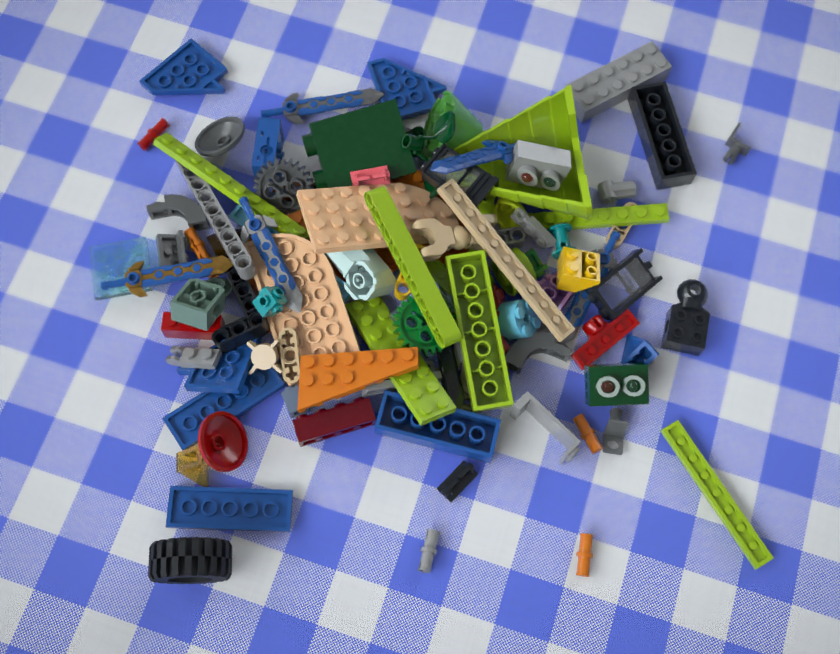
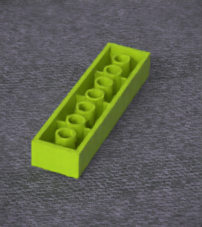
(480, 331)

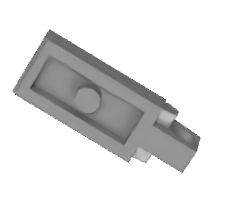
(533, 228)

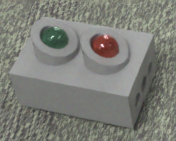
(538, 165)

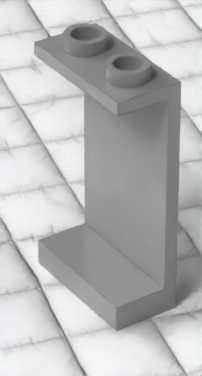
(549, 422)

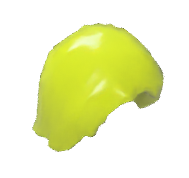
(503, 210)

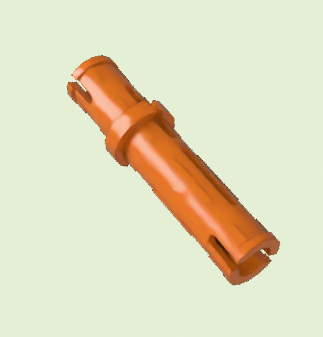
(197, 245)

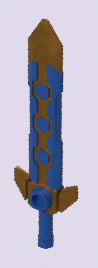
(137, 279)

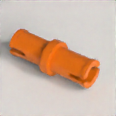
(587, 433)
(584, 554)

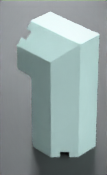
(364, 273)

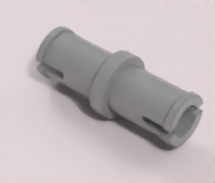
(428, 551)

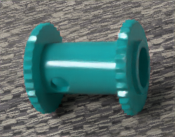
(560, 233)

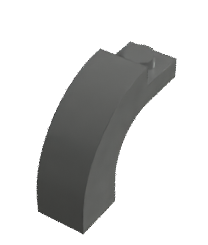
(539, 343)

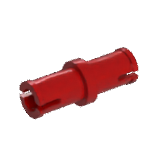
(153, 133)

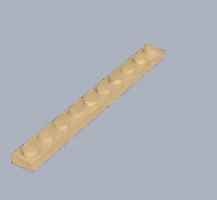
(505, 260)

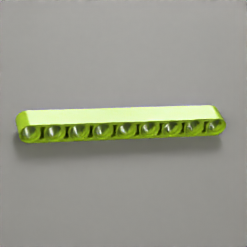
(412, 267)

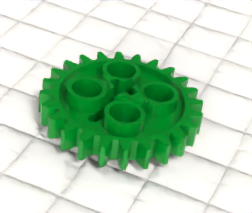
(410, 335)

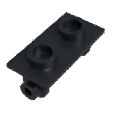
(457, 481)

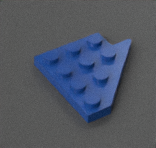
(411, 90)

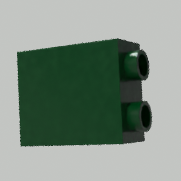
(358, 142)

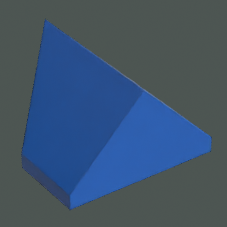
(638, 350)

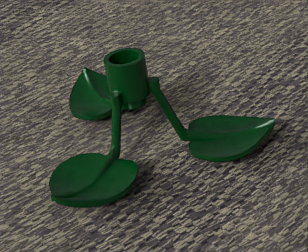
(414, 140)

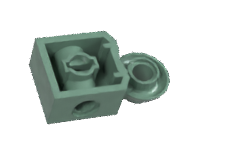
(200, 302)

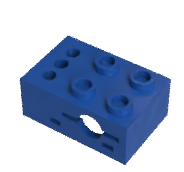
(271, 140)

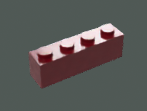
(334, 421)

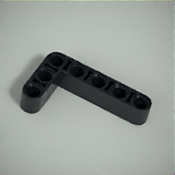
(247, 324)

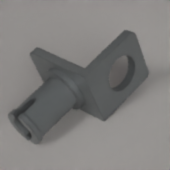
(735, 147)
(614, 431)

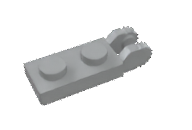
(194, 357)

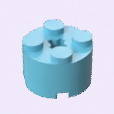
(517, 319)

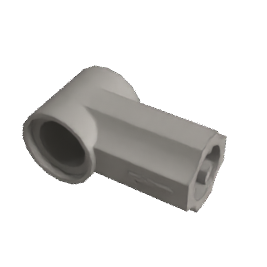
(612, 191)

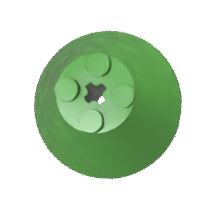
(466, 123)

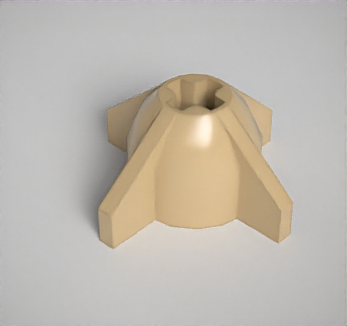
(265, 356)

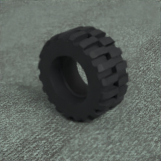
(190, 560)

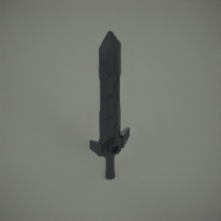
(451, 378)

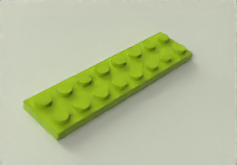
(417, 388)

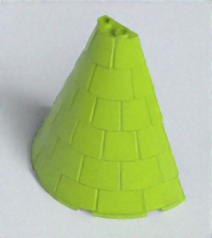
(546, 123)

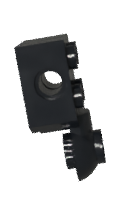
(687, 321)

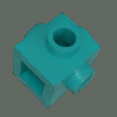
(270, 301)

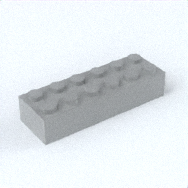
(613, 81)

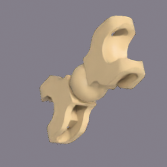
(443, 238)

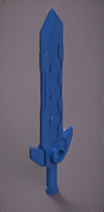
(493, 151)

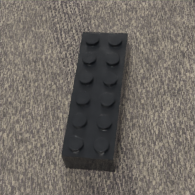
(661, 135)

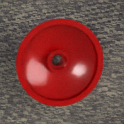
(222, 441)

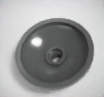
(220, 136)

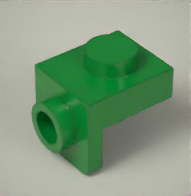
(536, 262)

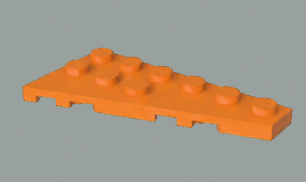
(344, 373)

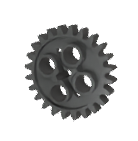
(292, 174)

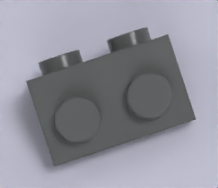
(171, 249)

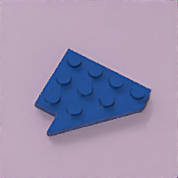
(186, 72)
(226, 377)

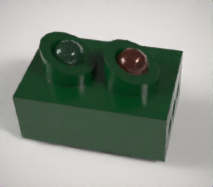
(616, 384)

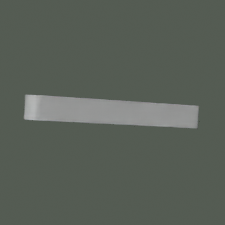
(220, 223)

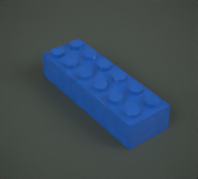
(456, 433)

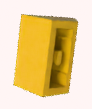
(577, 269)

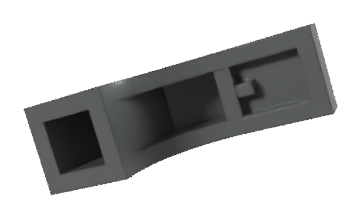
(179, 206)

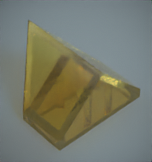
(193, 466)

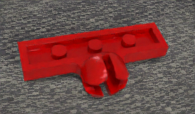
(602, 336)

